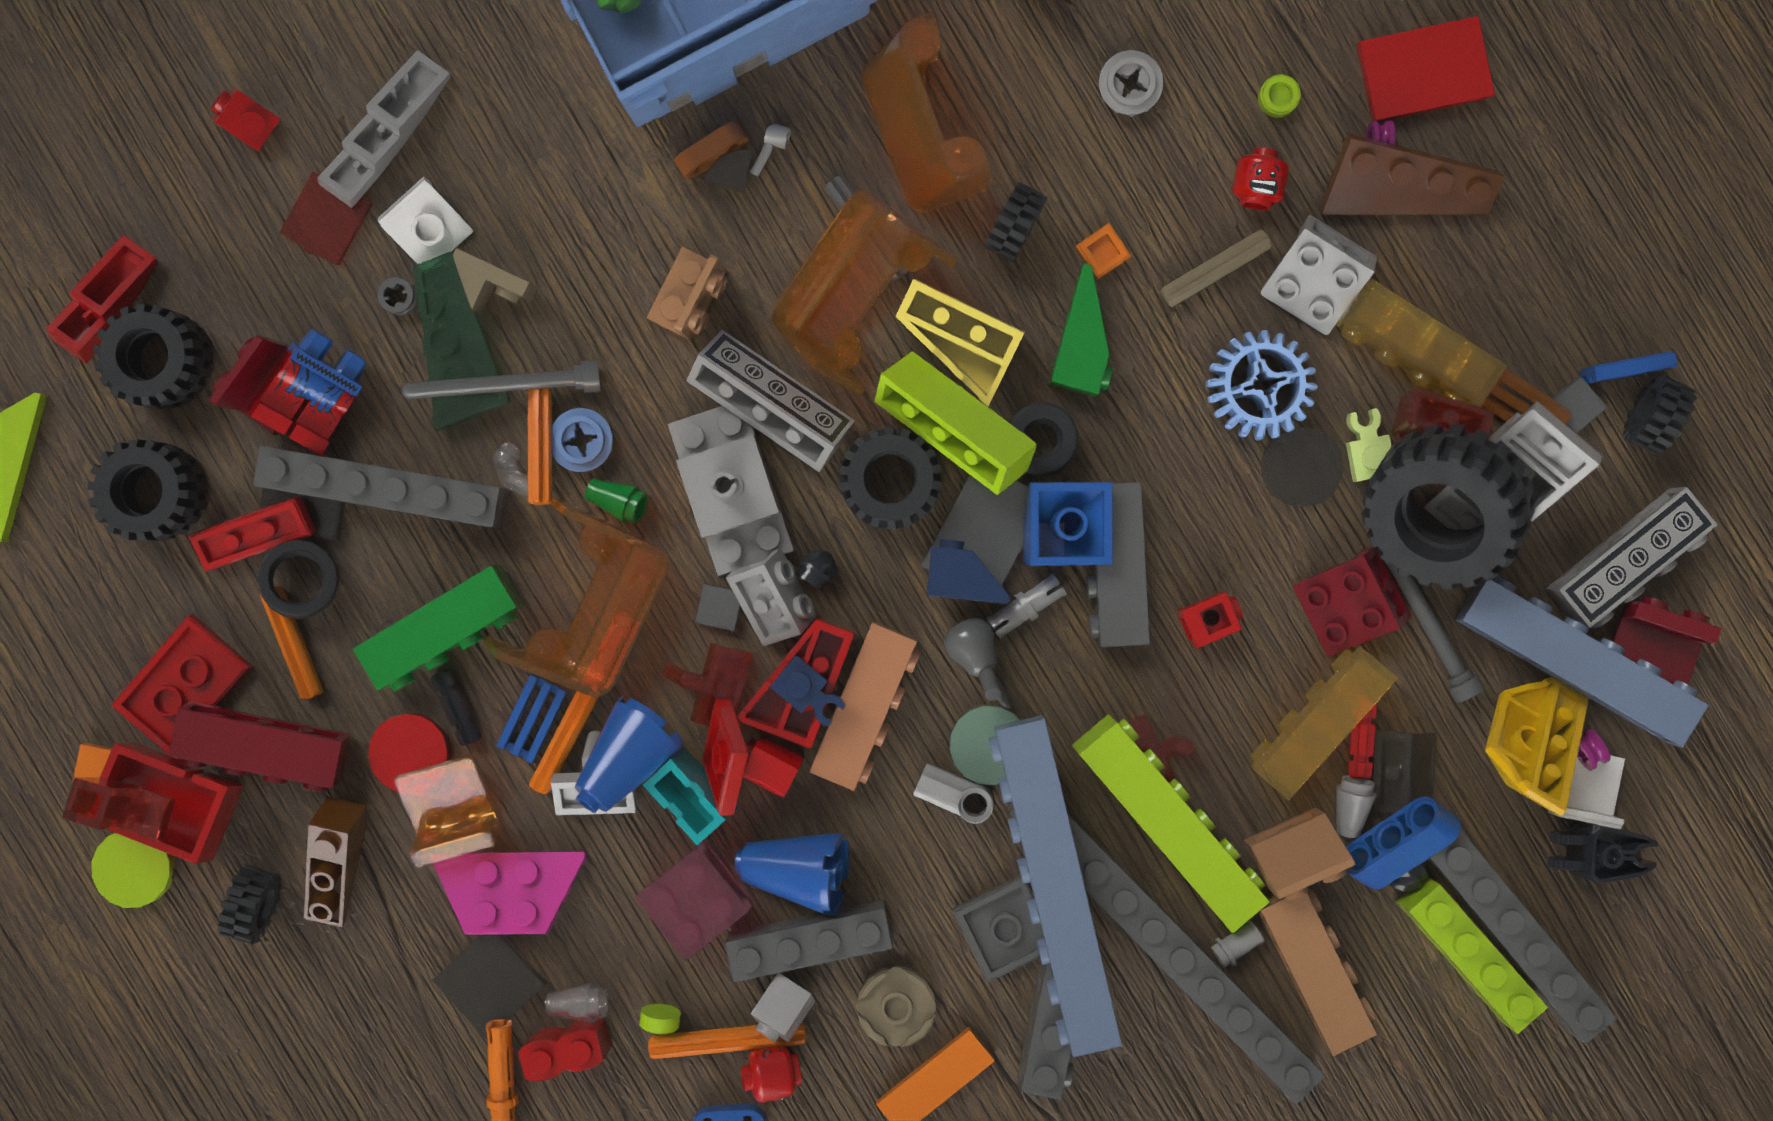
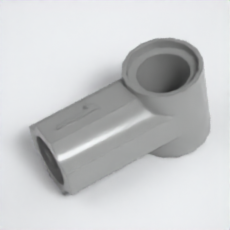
(949, 792)

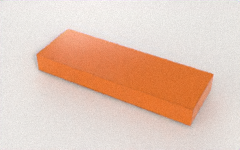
(936, 1079)

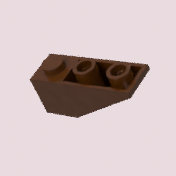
(333, 859)

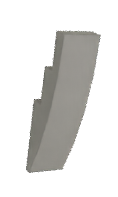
(385, 129)

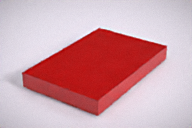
(1425, 69)
(186, 669)

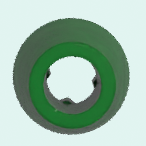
(617, 499)

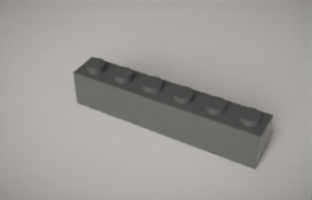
(381, 487)
(1521, 939)

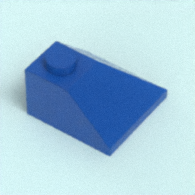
(1068, 524)

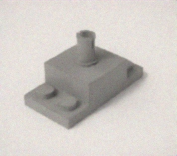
(1552, 458)
(729, 489)

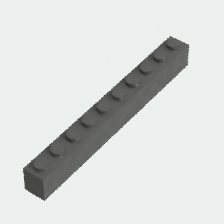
(1192, 968)

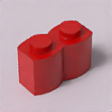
(771, 765)
(560, 1049)

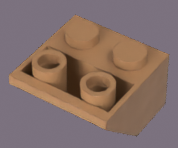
(1299, 854)

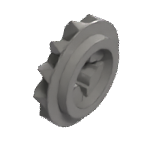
(1124, 65)

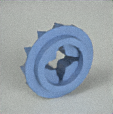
(566, 428)

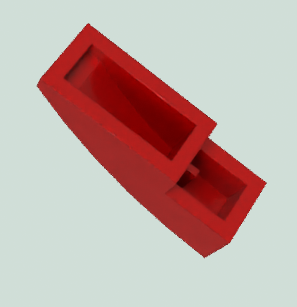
(99, 294)

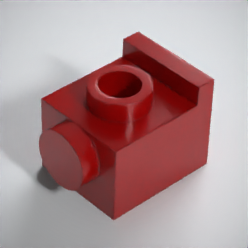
(1227, 623)

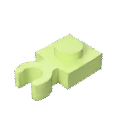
(1369, 448)

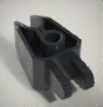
(1601, 852)

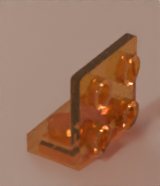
(447, 810)

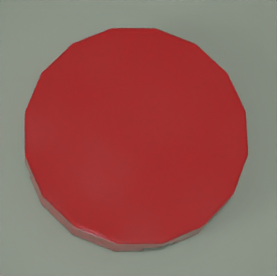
(406, 745)

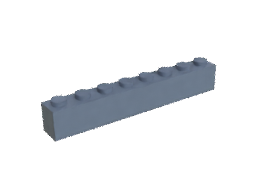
(1057, 886)

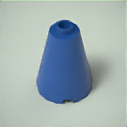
(625, 755)
(798, 869)

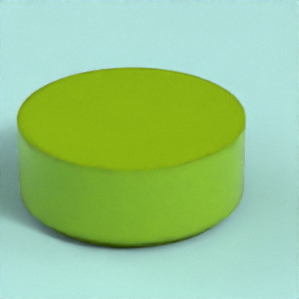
(1279, 96)
(660, 1018)

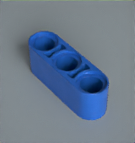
(1402, 842)

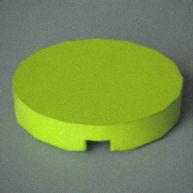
(131, 871)

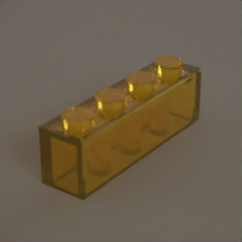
(1419, 345)
(1323, 722)

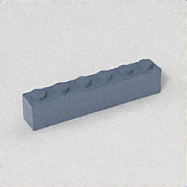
(1582, 662)

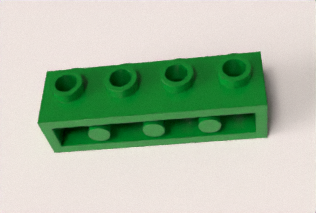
(438, 628)

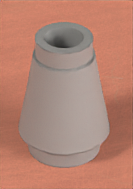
(1353, 805)

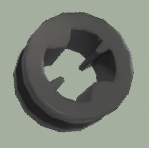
(396, 284)

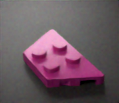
(508, 889)

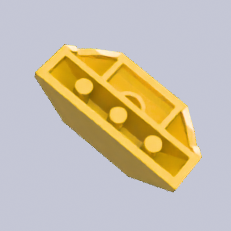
(1538, 740)

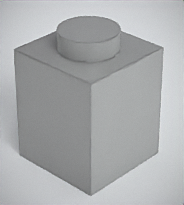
(782, 1009)

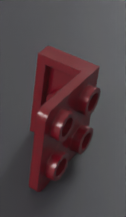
(1664, 637)

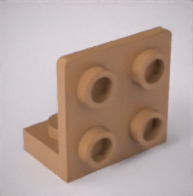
(688, 293)

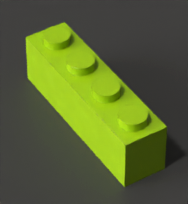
(955, 422)
(1472, 955)

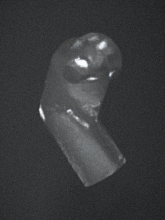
(507, 469)

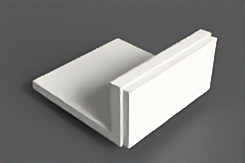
(424, 223)
(1595, 793)

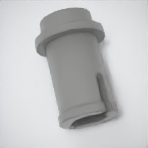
(1237, 944)

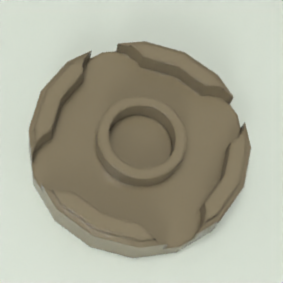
(896, 1006)

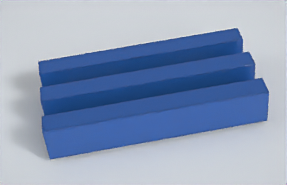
(1629, 367)
(518, 747)

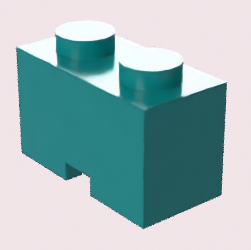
(685, 791)

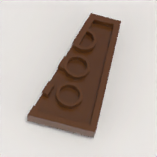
(1401, 181)

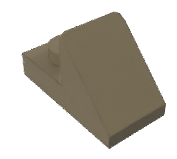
(481, 278)

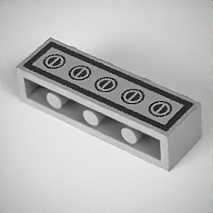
(769, 400)
(1632, 557)

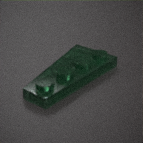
(453, 341)

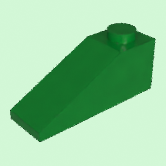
(1083, 344)

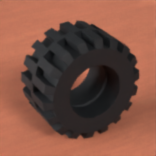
(122, 351)
(890, 442)
(116, 490)

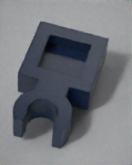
(802, 686)

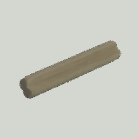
(1216, 268)

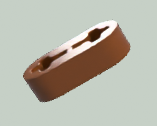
(709, 149)

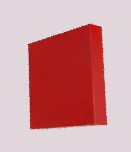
(724, 757)

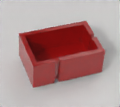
(201, 804)

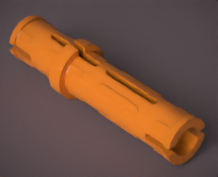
(502, 1094)

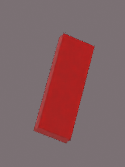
(252, 533)

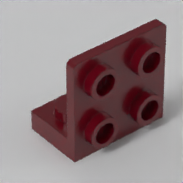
(241, 384)
(1352, 602)

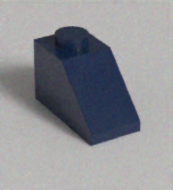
(961, 575)

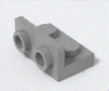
(772, 598)

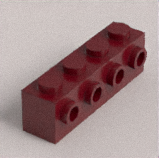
(259, 746)

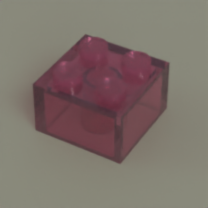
(694, 900)

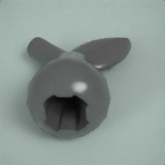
(973, 648)

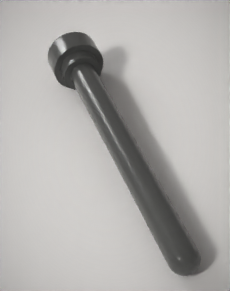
(583, 377)
(1461, 680)

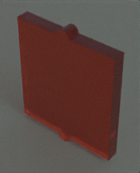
(324, 221)

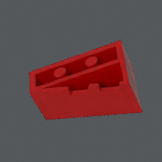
(823, 648)

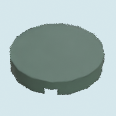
(971, 744)

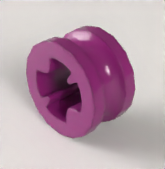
(1382, 133)
(1592, 750)

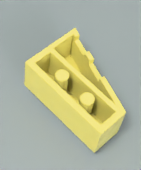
(961, 336)

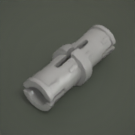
(1026, 606)

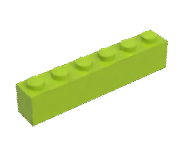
(1171, 823)

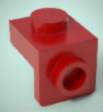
(243, 118)

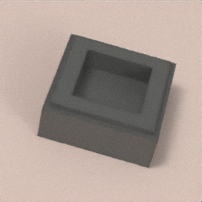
(1581, 402)
(718, 608)

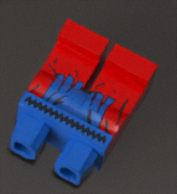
(307, 392)

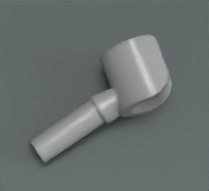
(775, 136)

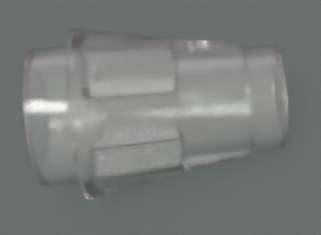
(578, 1003)

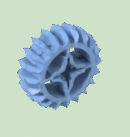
(1295, 376)

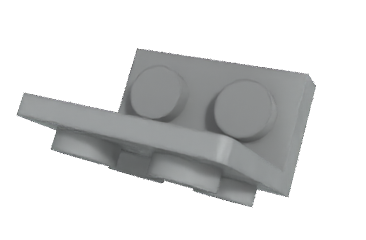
(1319, 275)

